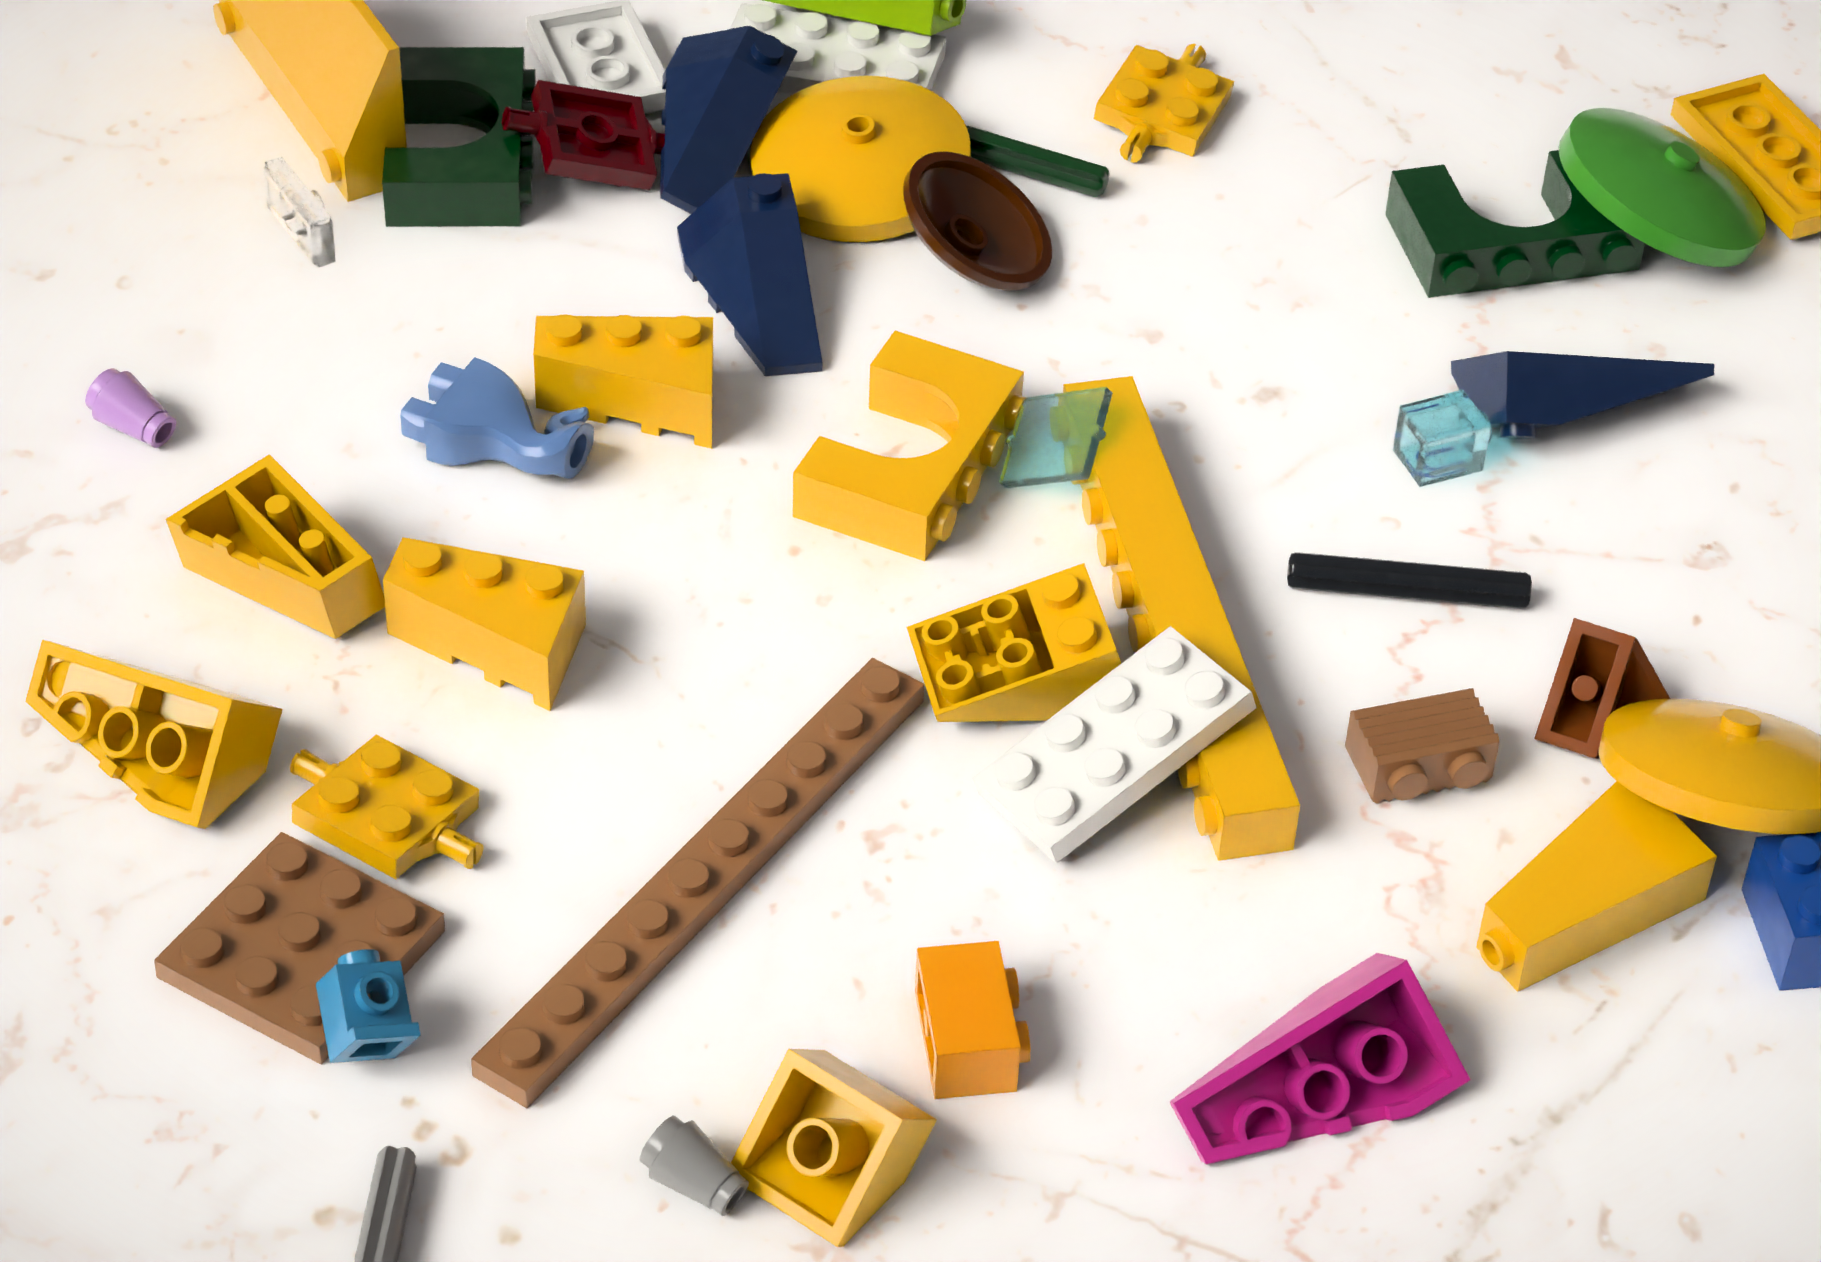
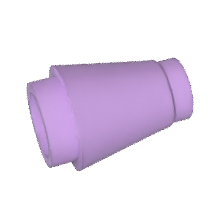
(129, 407)

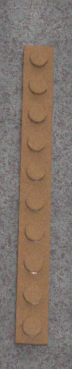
(695, 884)

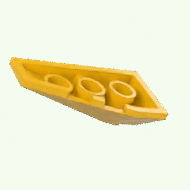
(163, 736)

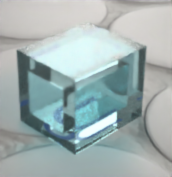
(1442, 438)

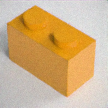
(969, 1019)

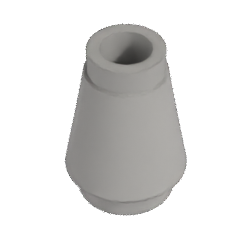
(692, 1165)

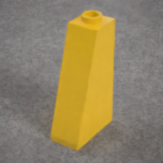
(1593, 887)

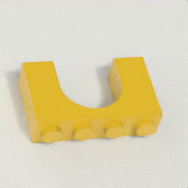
(913, 499)

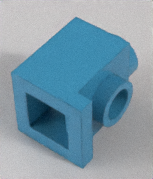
(362, 1026)

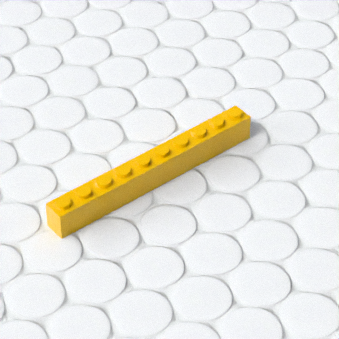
(1164, 582)

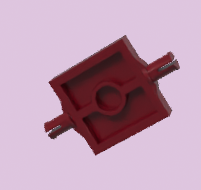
(590, 134)

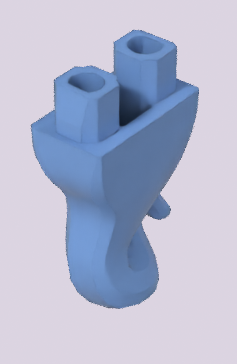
(486, 417)

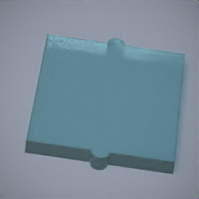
(1056, 438)

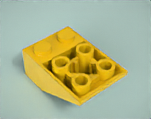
(1016, 651)

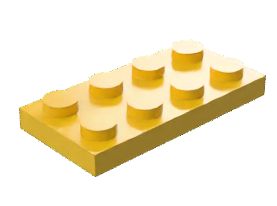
(1764, 143)

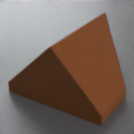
(1593, 679)

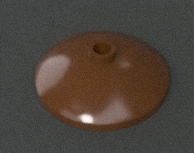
(976, 221)

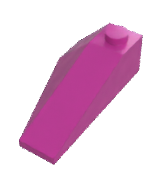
(1333, 1062)

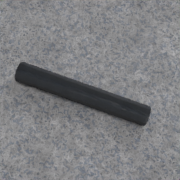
(1409, 580)

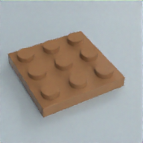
(282, 930)

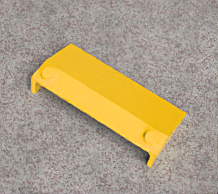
(332, 78)

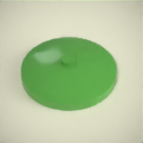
(1662, 187)

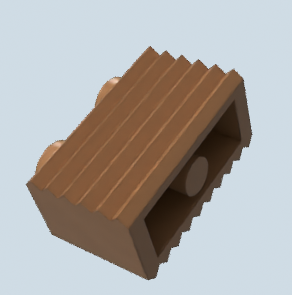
(1422, 745)

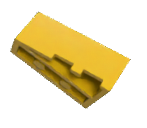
(628, 370)
(278, 549)
(488, 610)

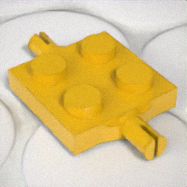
(1163, 101)
(386, 807)

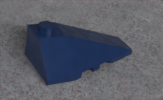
(713, 108)
(754, 268)
(1551, 389)

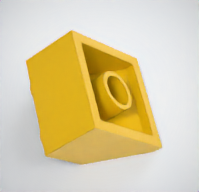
(830, 1144)

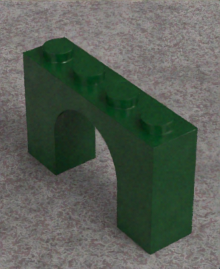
(468, 182)
(1466, 253)

